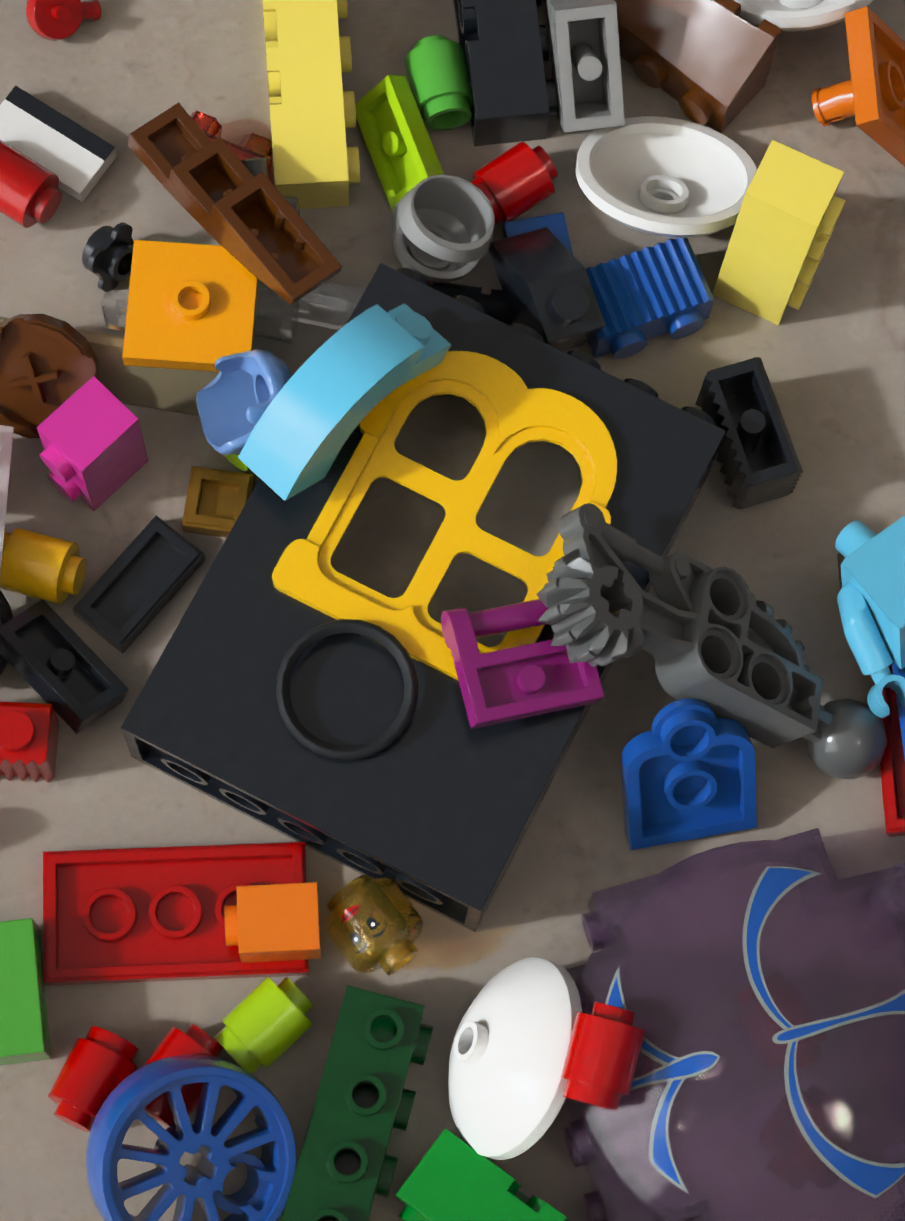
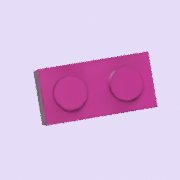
(91, 445)

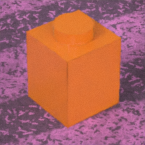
(274, 922)

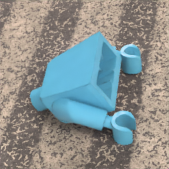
(874, 605)

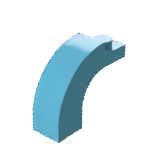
(335, 391)

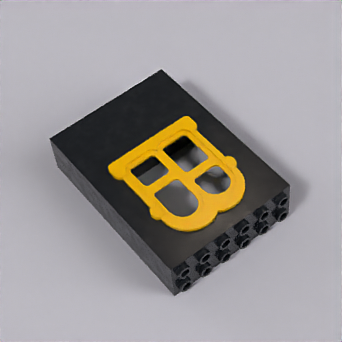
(444, 798)

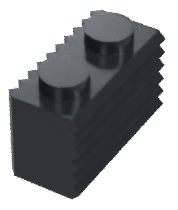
(756, 442)

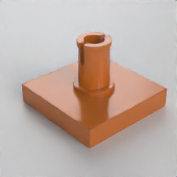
(875, 87)

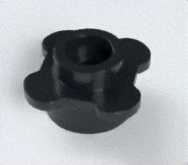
(109, 255)

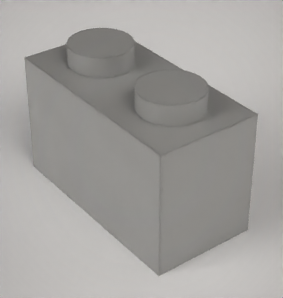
(586, 63)

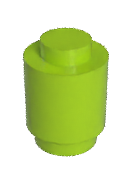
(265, 1024)

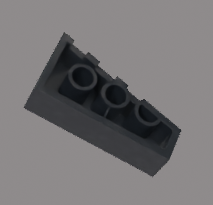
(506, 69)

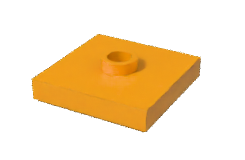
(187, 306)

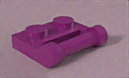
(516, 679)

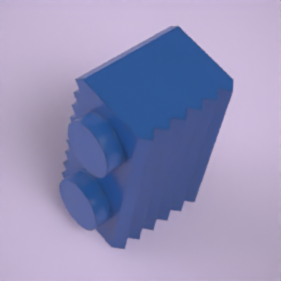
(649, 296)

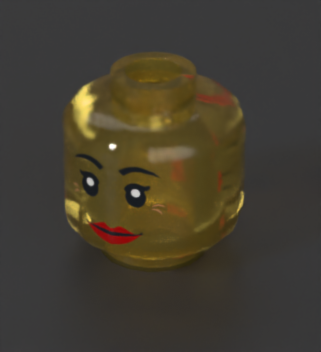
(374, 925)

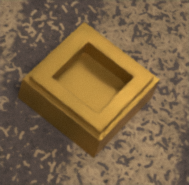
(215, 500)

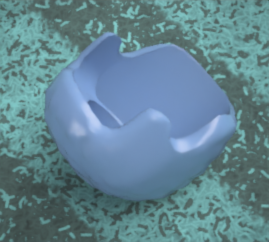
(239, 397)

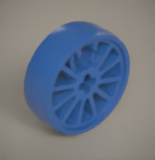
(267, 1178)

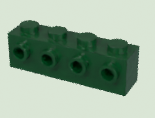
(357, 1108)

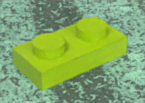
(396, 137)

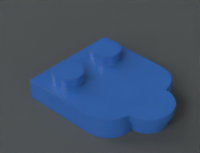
(688, 777)

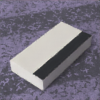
(55, 142)

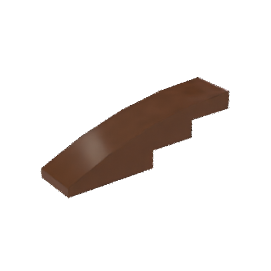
(234, 206)

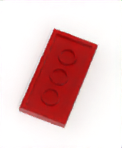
(156, 912)

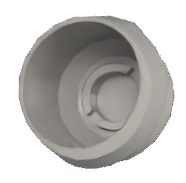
(442, 228)

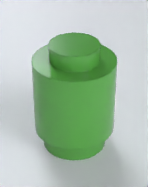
(440, 82)

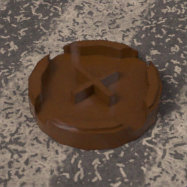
(40, 369)

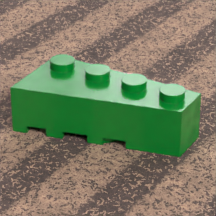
(465, 1186)

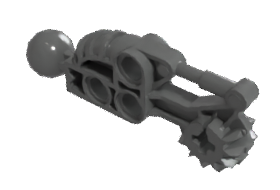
(705, 640)

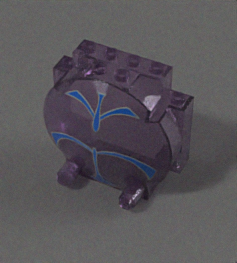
(764, 1042)

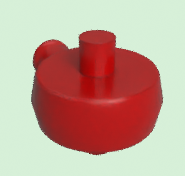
(60, 18)

